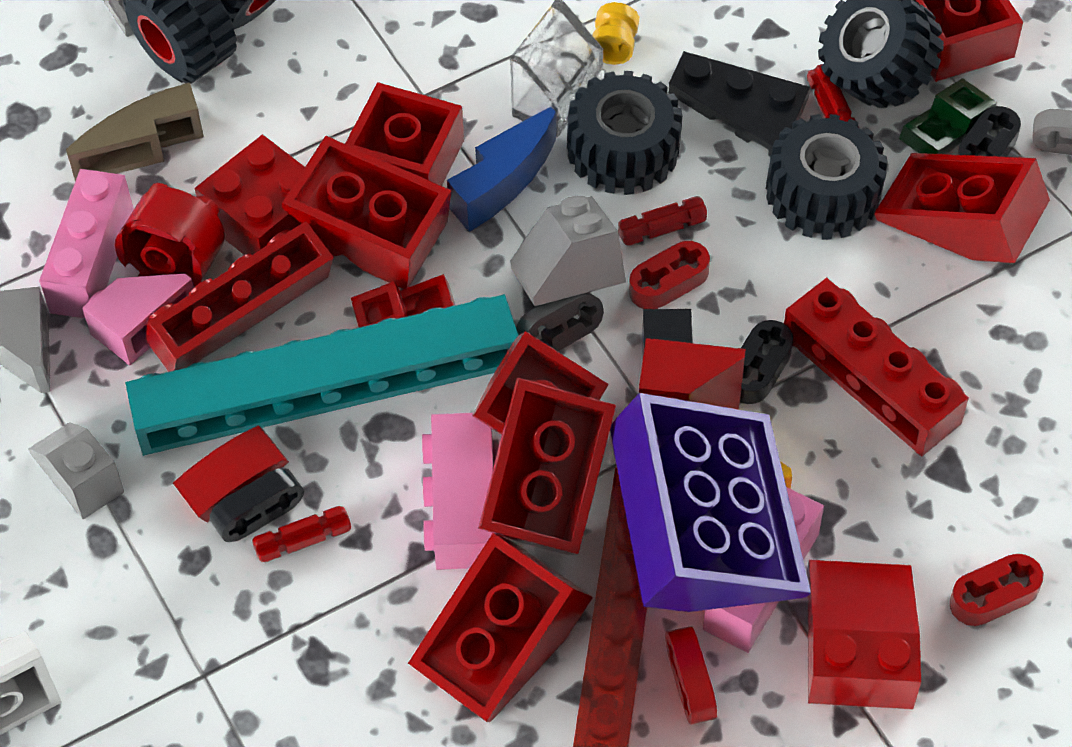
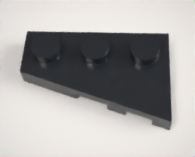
(742, 98)

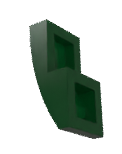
(947, 120)

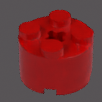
(171, 234)

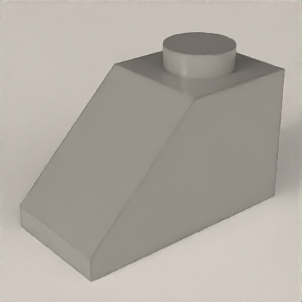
(25, 336)
(79, 468)

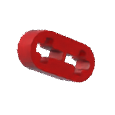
(666, 271)
(999, 599)
(691, 675)

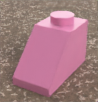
(122, 309)

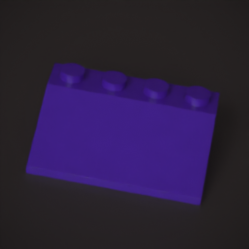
(706, 506)

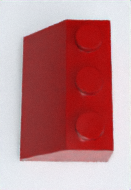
(547, 467)

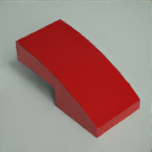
(391, 302)
(229, 470)

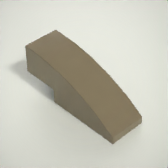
(138, 132)

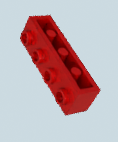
(238, 298)
(876, 366)

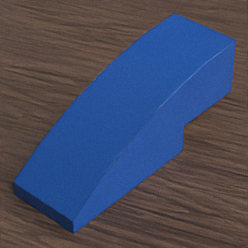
(502, 169)

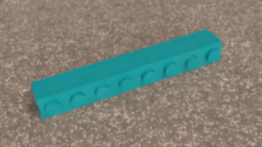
(320, 374)

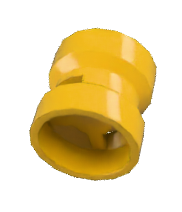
(615, 31)

